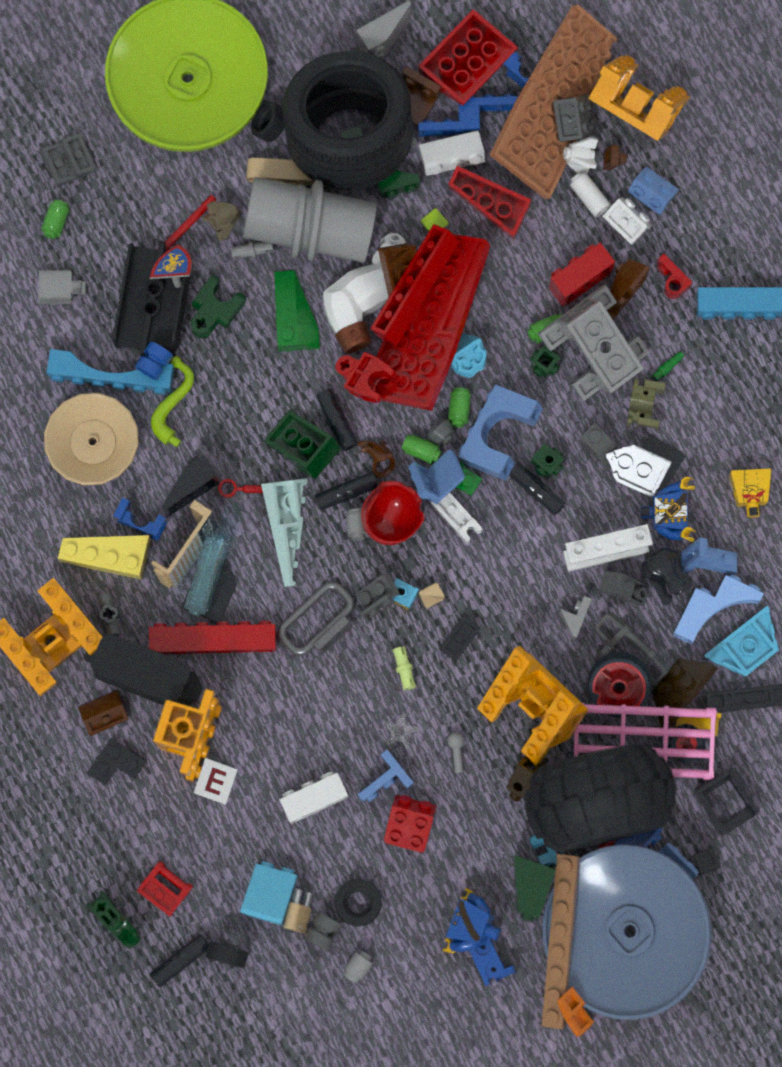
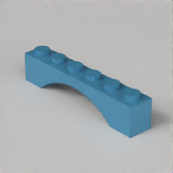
(65, 366)

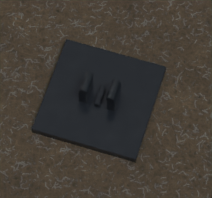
(660, 448)

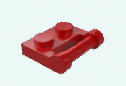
(161, 895)

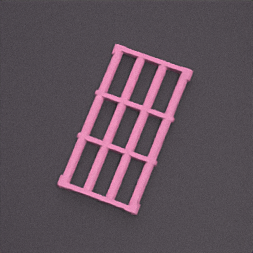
(654, 731)

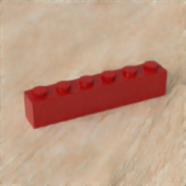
(415, 284)
(214, 638)

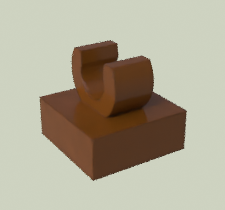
(613, 158)

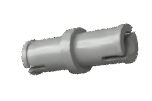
(251, 249)

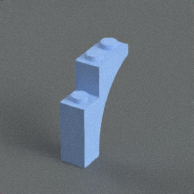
(704, 605)

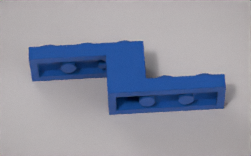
(468, 116)

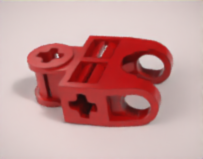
(364, 375)

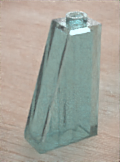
(207, 573)

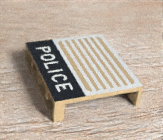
(190, 550)

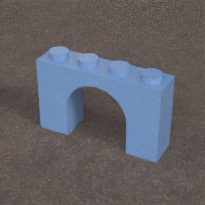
(499, 405)

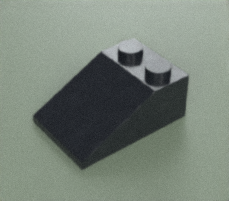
(192, 483)

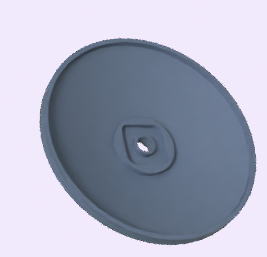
(672, 938)

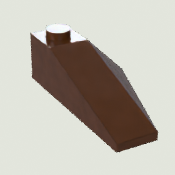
(626, 283)

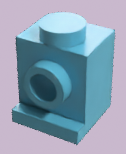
(408, 598)

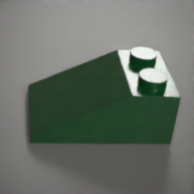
(302, 444)

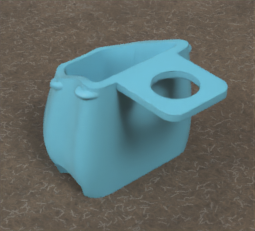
(469, 356)

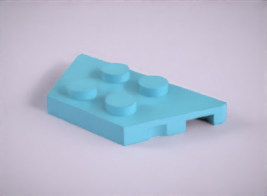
(747, 645)

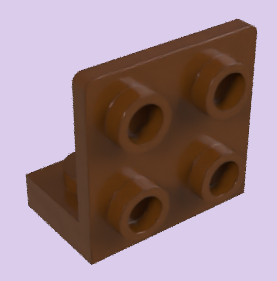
(422, 93)

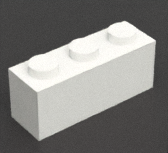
(452, 152)
(313, 797)

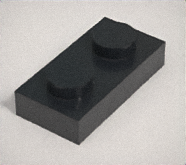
(459, 638)

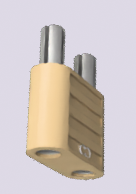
(298, 915)

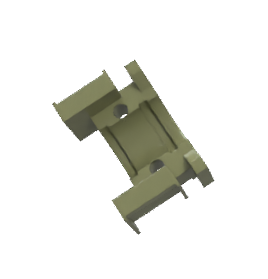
(643, 404)

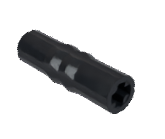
(337, 419)
(537, 489)
(346, 491)
(179, 960)

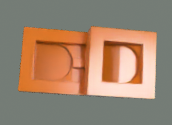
(573, 1012)

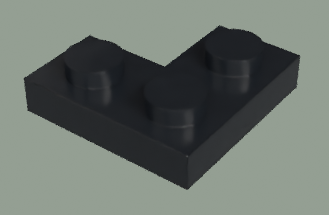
(114, 757)

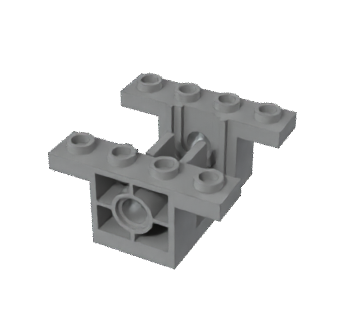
(589, 327)

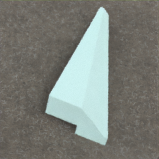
(283, 507)

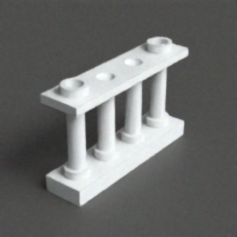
(607, 548)

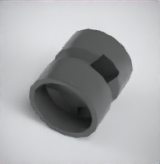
(323, 931)

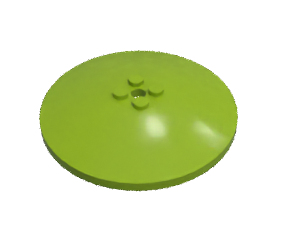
(180, 39)

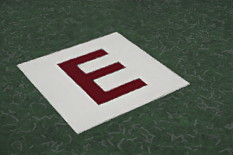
(215, 781)

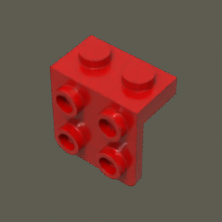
(409, 823)

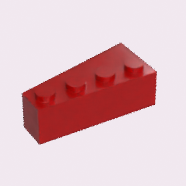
(496, 203)

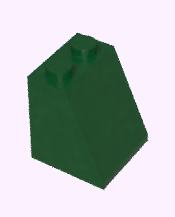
(531, 887)

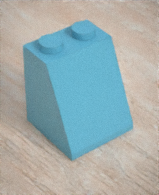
(269, 893)

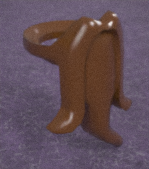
(379, 453)

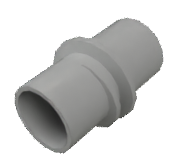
(309, 220)

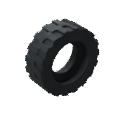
(369, 914)

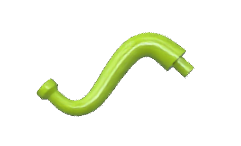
(158, 425)

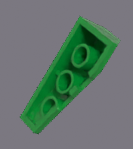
(294, 317)

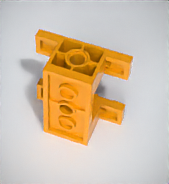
(631, 109)
(67, 625)
(540, 696)
(199, 725)

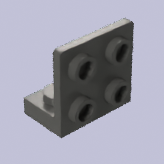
(574, 117)

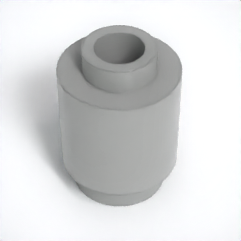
(354, 525)
(358, 966)

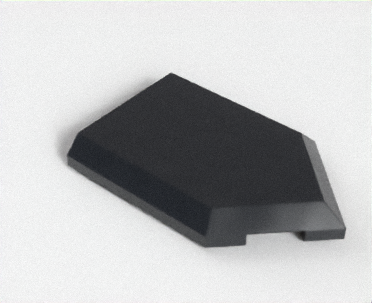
(221, 597)

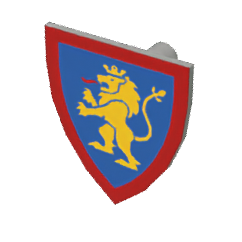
(173, 264)

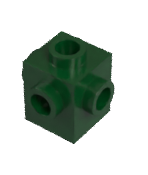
(541, 356)
(545, 454)

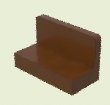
(103, 713)

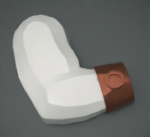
(349, 300)

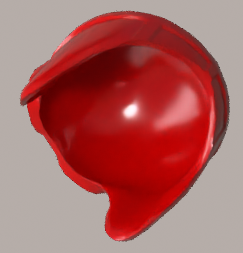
(392, 513)

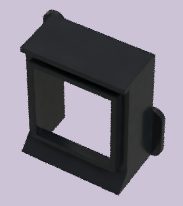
(739, 784)

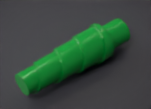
(666, 367)

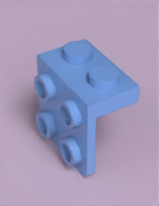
(439, 478)

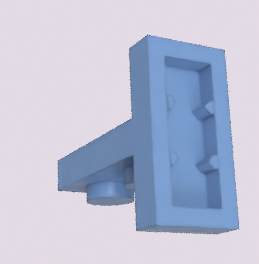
(708, 558)
(386, 779)

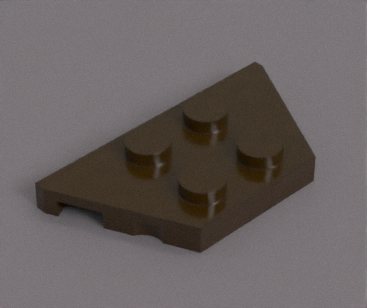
(681, 685)

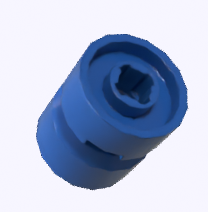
(153, 361)

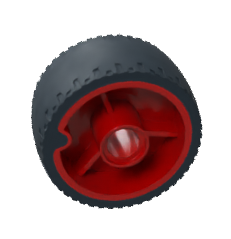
(619, 668)

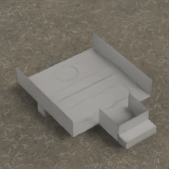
(57, 287)

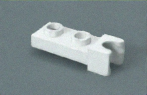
(457, 517)

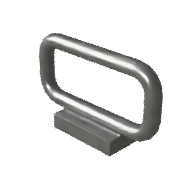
(330, 633)

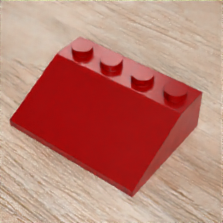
(467, 58)

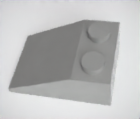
(383, 32)

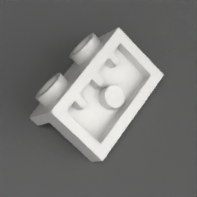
(627, 219)

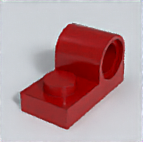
(676, 276)

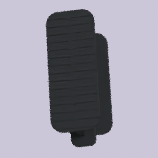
(133, 324)
(144, 671)

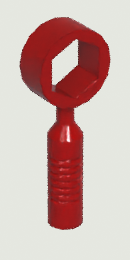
(246, 488)

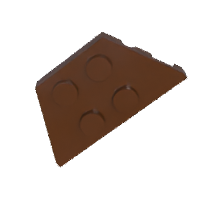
(394, 263)

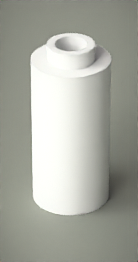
(590, 194)

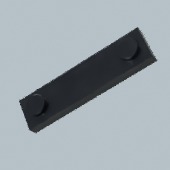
(745, 698)

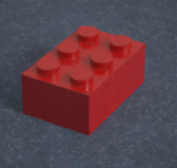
(581, 274)

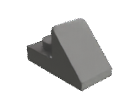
(574, 622)

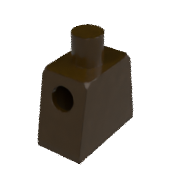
(520, 778)

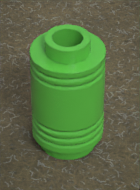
(55, 219)
(536, 327)
(459, 407)
(421, 449)

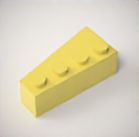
(108, 554)

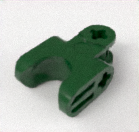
(213, 311)
(114, 920)

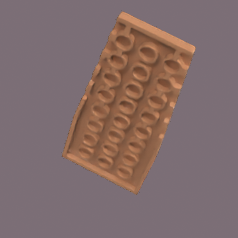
(566, 70)

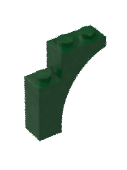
(397, 182)

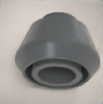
(441, 432)

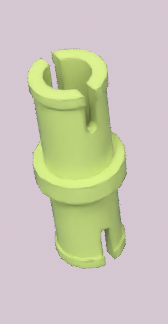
(404, 668)

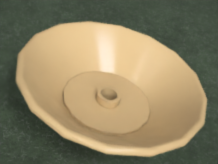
(85, 419)

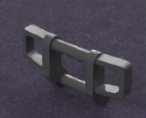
(625, 631)

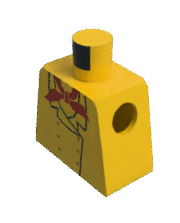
(751, 489)

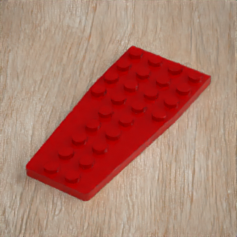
(435, 331)

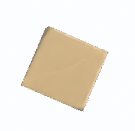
(431, 595)

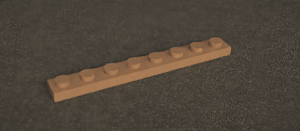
(560, 938)

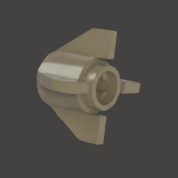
(222, 218)

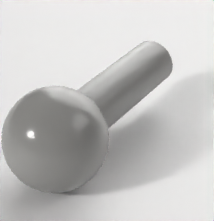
(456, 741)

